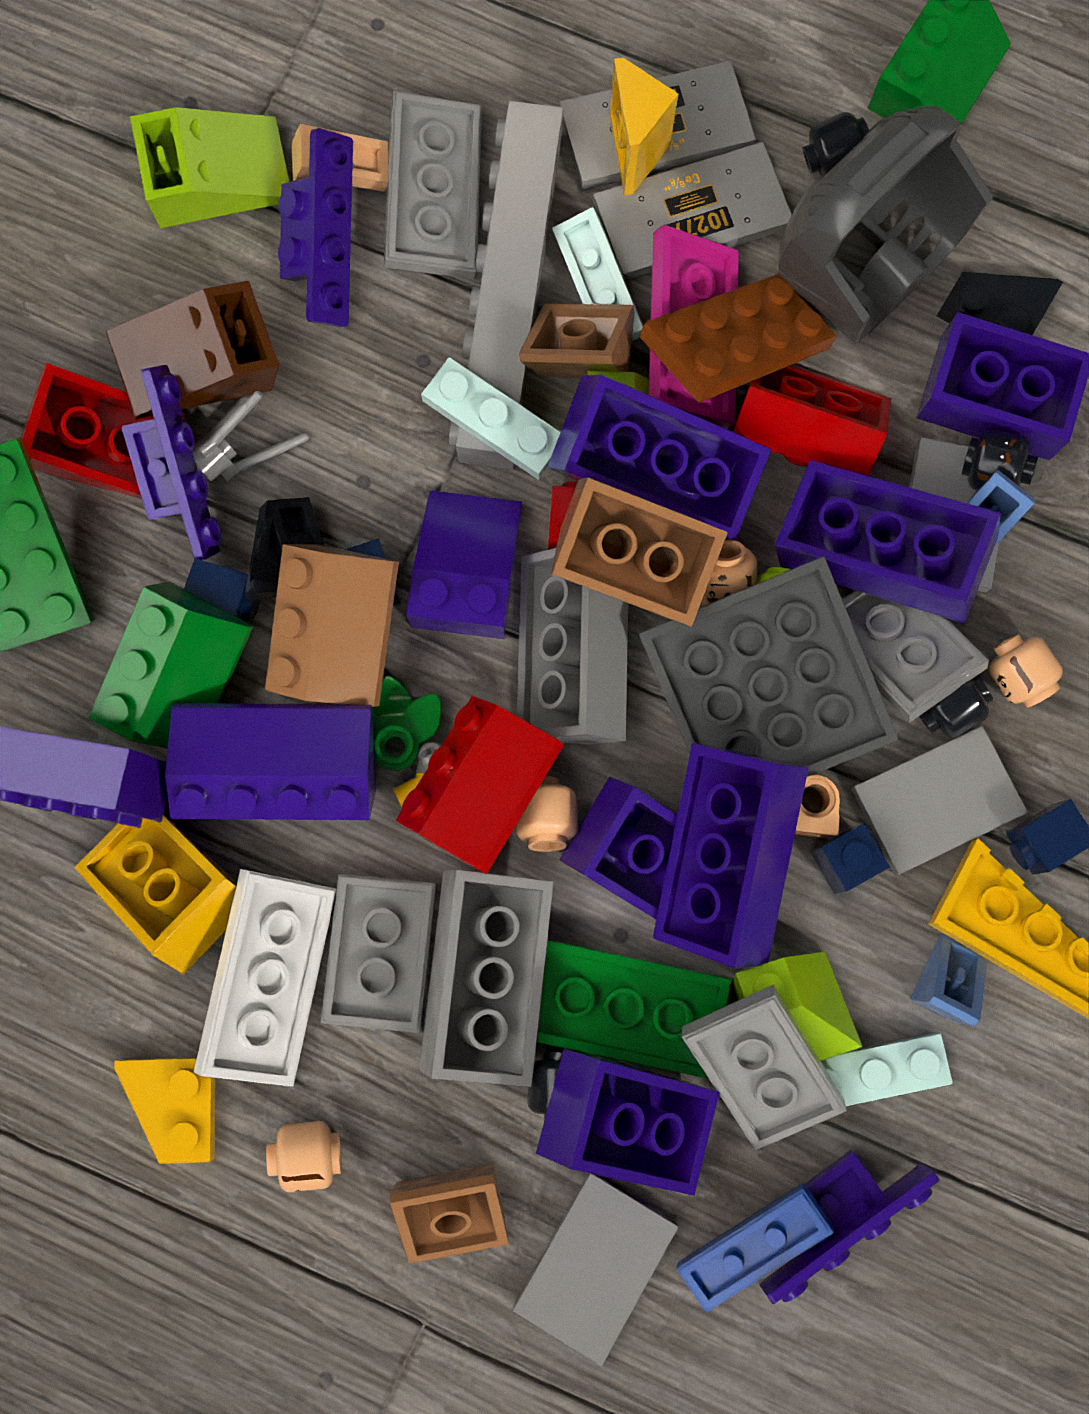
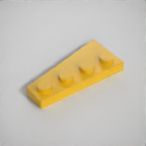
(1010, 927)

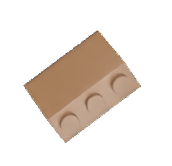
(636, 551)
(331, 625)

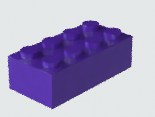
(658, 453)
(890, 539)

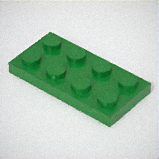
(36, 575)
(624, 1006)

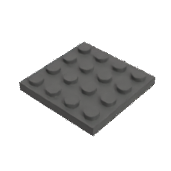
(773, 674)

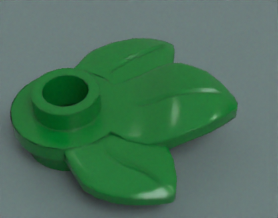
(404, 720)

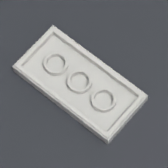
(265, 980)

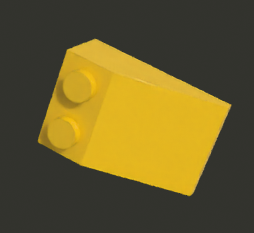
(161, 889)

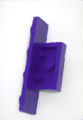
(318, 228)
(166, 464)
(856, 1211)

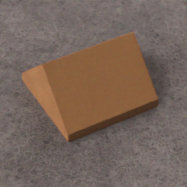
(579, 339)
(449, 1213)

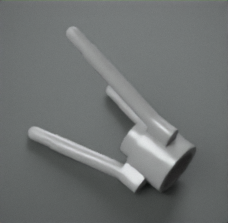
(214, 453)

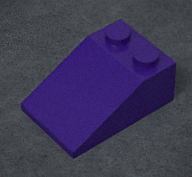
(464, 565)
(624, 845)

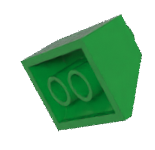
(943, 59)
(169, 654)

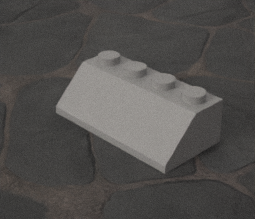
(571, 657)
(486, 978)

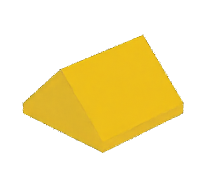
(640, 121)

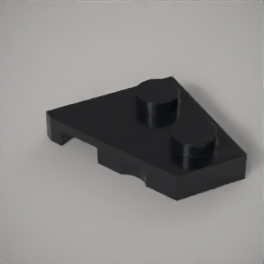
(1001, 299)
(278, 524)

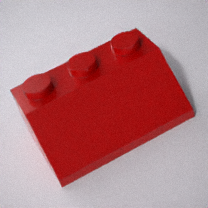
(815, 419)
(479, 783)

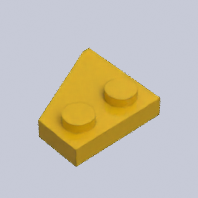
(172, 1106)

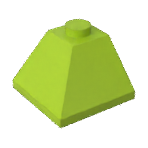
(810, 995)

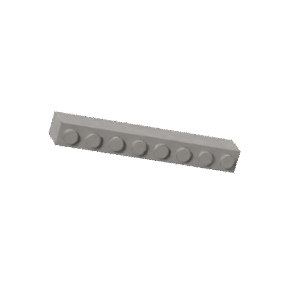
(511, 260)

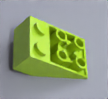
(207, 163)

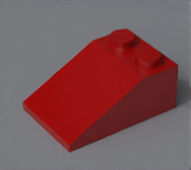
(78, 431)

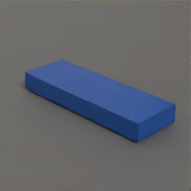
(755, 1247)

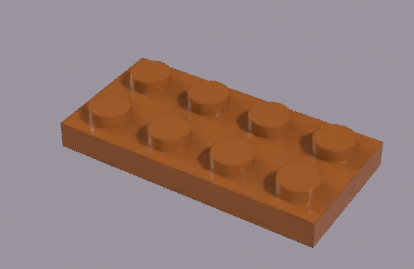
(737, 337)

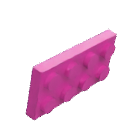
(683, 274)

